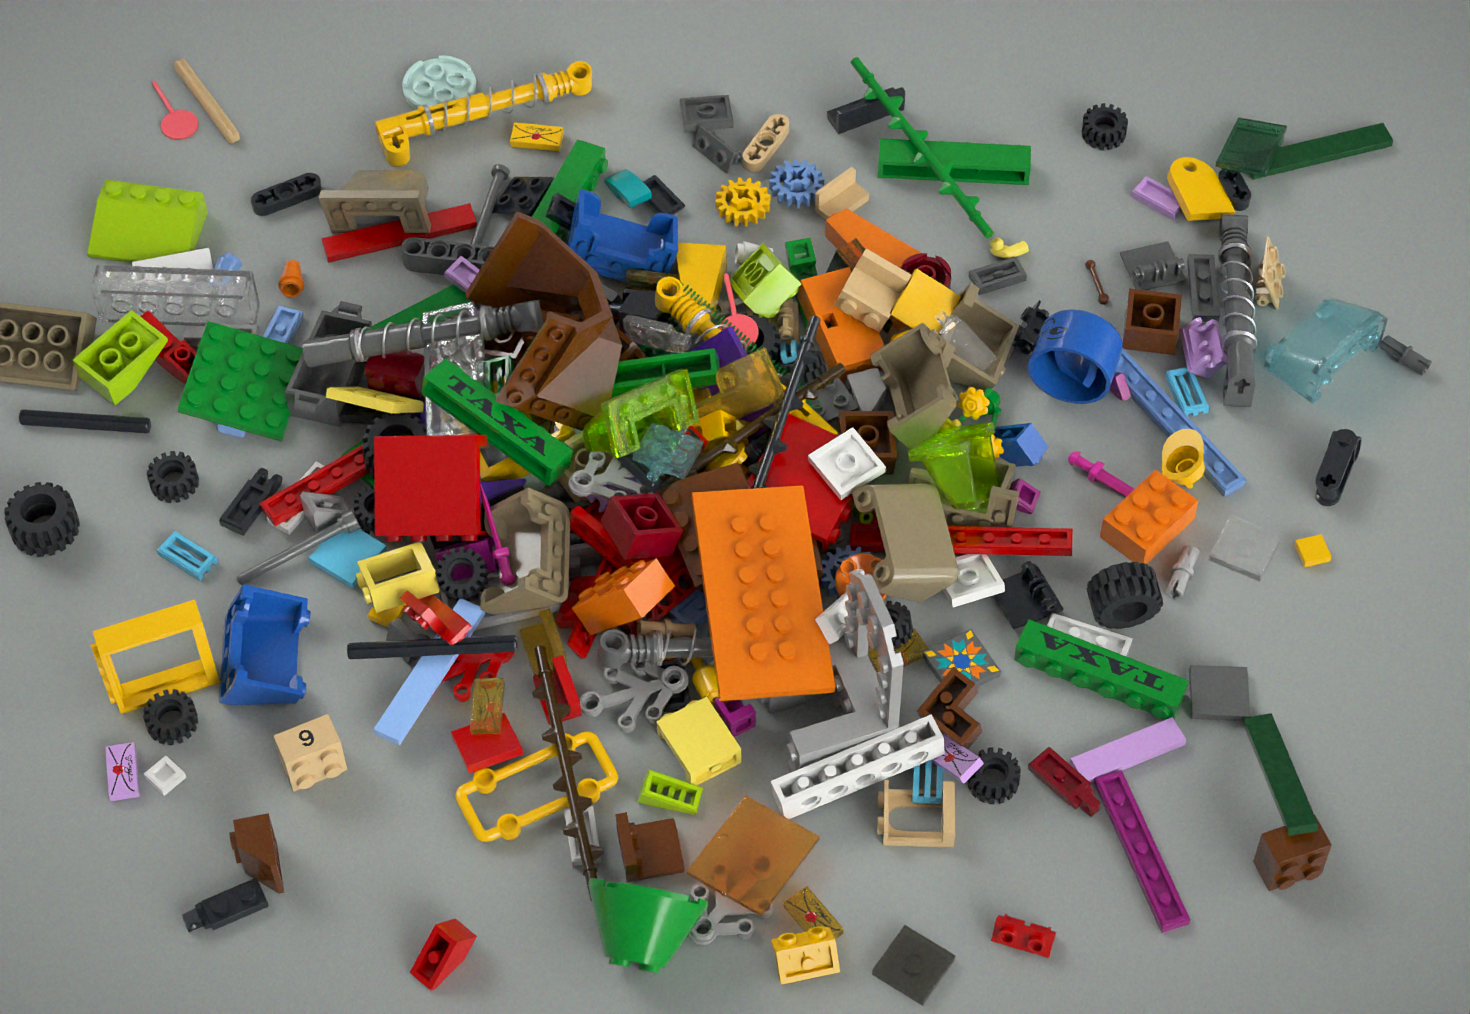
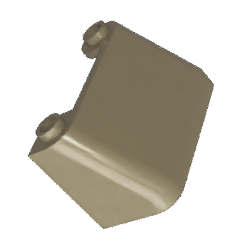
(917, 384)
(914, 539)
(538, 545)

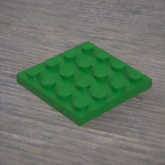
(240, 381)

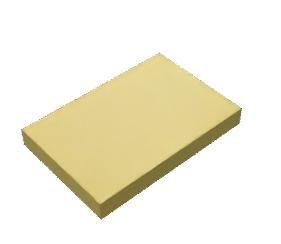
(375, 399)

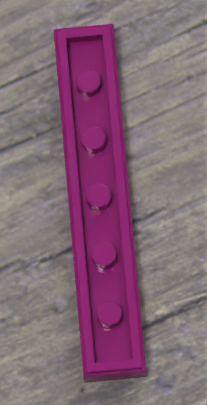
(1142, 851)

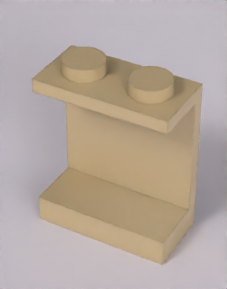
(872, 290)

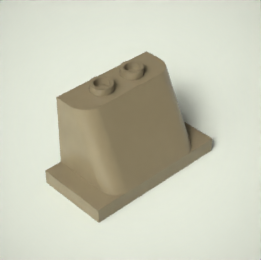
(378, 193)
(992, 328)
(996, 512)

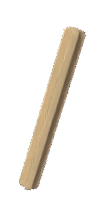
(207, 101)

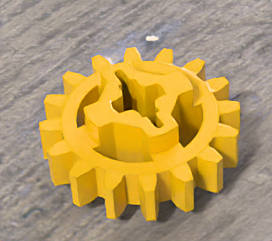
(742, 202)

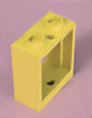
(392, 563)

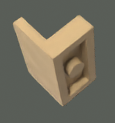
(840, 194)

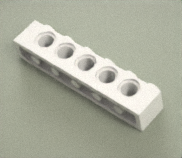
(858, 767)

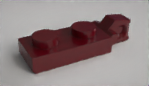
(1064, 781)

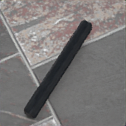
(85, 421)

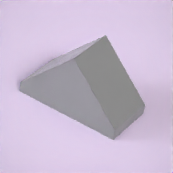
(322, 509)

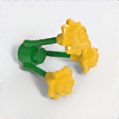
(975, 404)

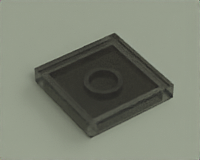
(913, 965)

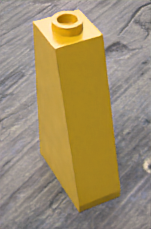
(703, 270)

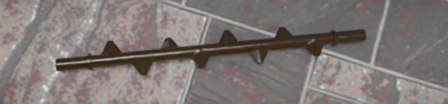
(745, 429)
(567, 759)

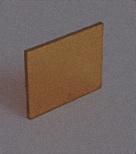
(753, 855)

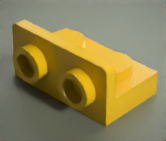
(805, 954)

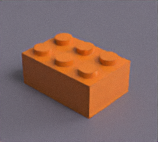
(1149, 518)
(622, 596)

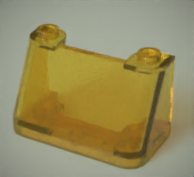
(743, 387)

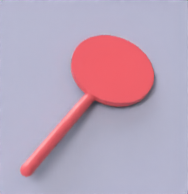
(178, 123)
(743, 322)

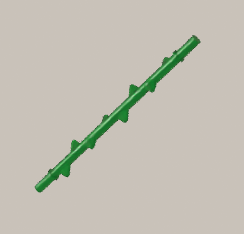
(924, 155)

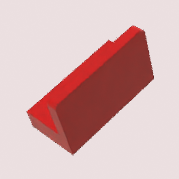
(563, 687)

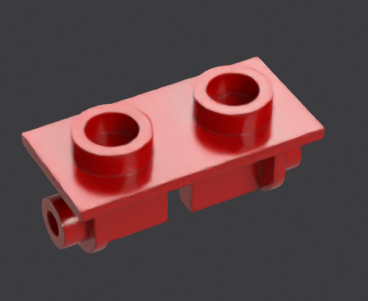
(1015, 934)

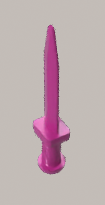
(1097, 472)
(501, 554)

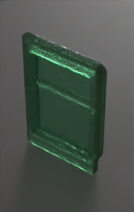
(1251, 146)

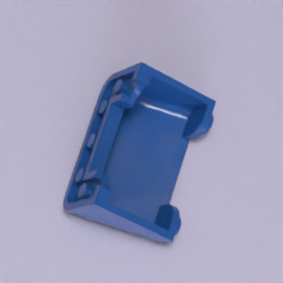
(617, 244)
(262, 648)

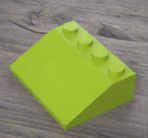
(145, 221)

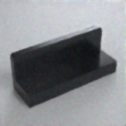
(861, 112)

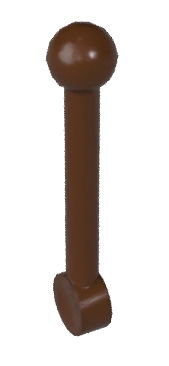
(1103, 298)

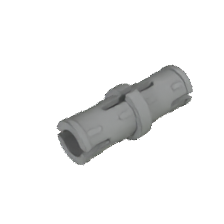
(1182, 572)

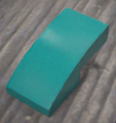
(628, 187)

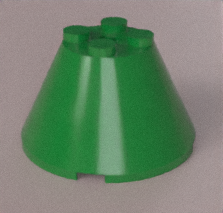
(642, 922)

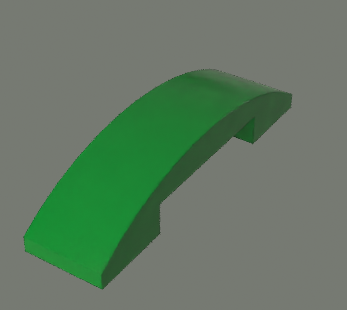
(802, 264)

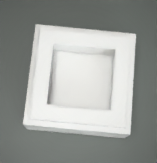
(164, 775)

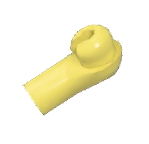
(1006, 252)

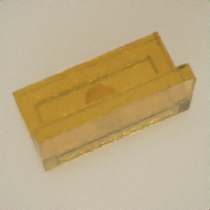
(542, 635)

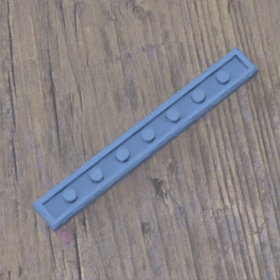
(1171, 418)

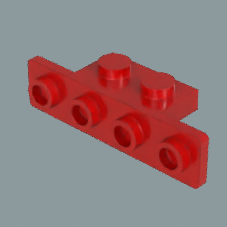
(437, 616)
(580, 639)

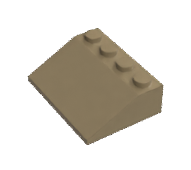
(41, 345)

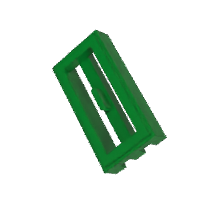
(509, 368)

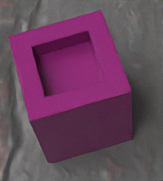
(736, 716)

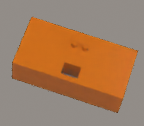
(839, 334)

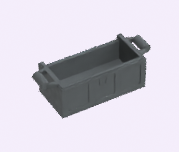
(309, 385)

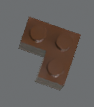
(947, 707)

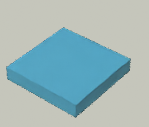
(340, 555)

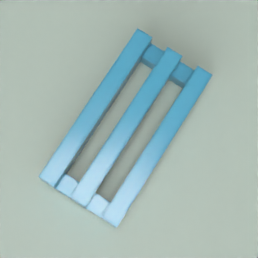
(791, 348)
(1192, 408)
(182, 564)
(927, 798)

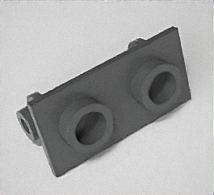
(715, 149)

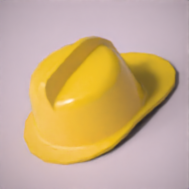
(1183, 457)

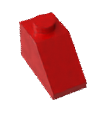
(442, 953)

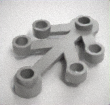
(585, 483)
(638, 692)
(723, 908)

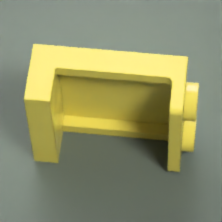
(699, 741)

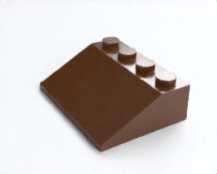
(678, 500)

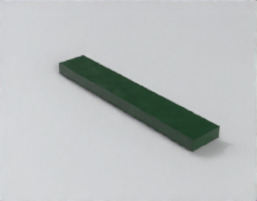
(1329, 148)
(1280, 775)

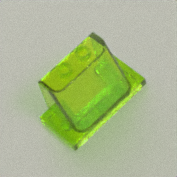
(662, 401)
(960, 463)

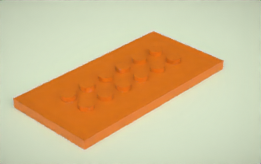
(761, 593)

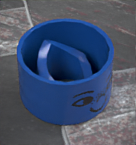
(1075, 356)

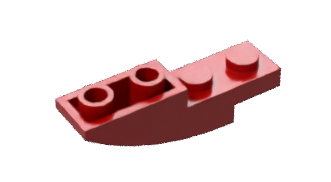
(175, 356)

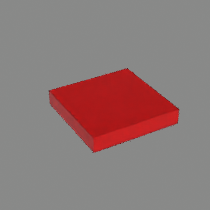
(485, 750)

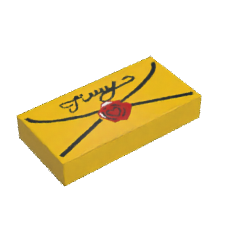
(536, 137)

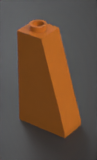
(846, 226)

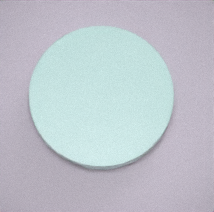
(438, 79)

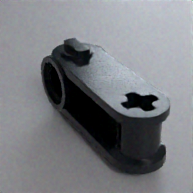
(1337, 466)

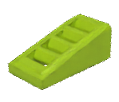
(667, 802)

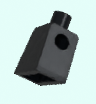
(640, 305)

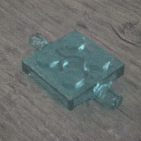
(667, 451)

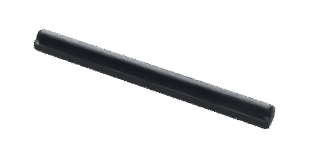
(431, 647)

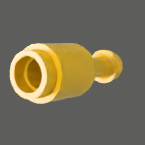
(705, 679)

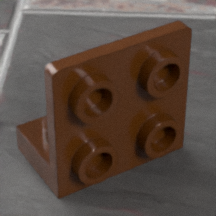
(649, 848)

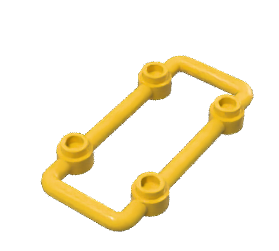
(510, 825)

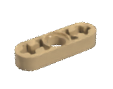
(765, 152)

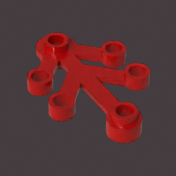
(469, 665)

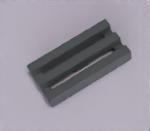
(1000, 278)

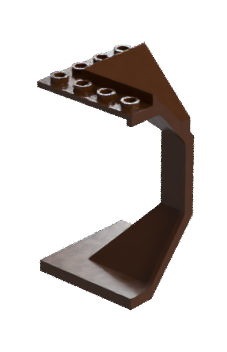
(569, 361)

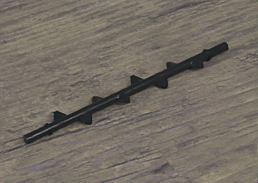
(788, 403)

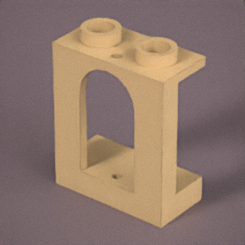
(895, 798)

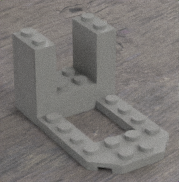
(866, 698)

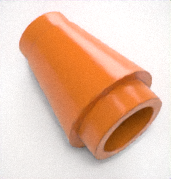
(291, 280)

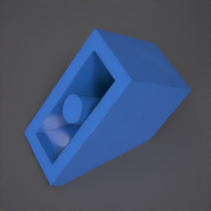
(1021, 444)

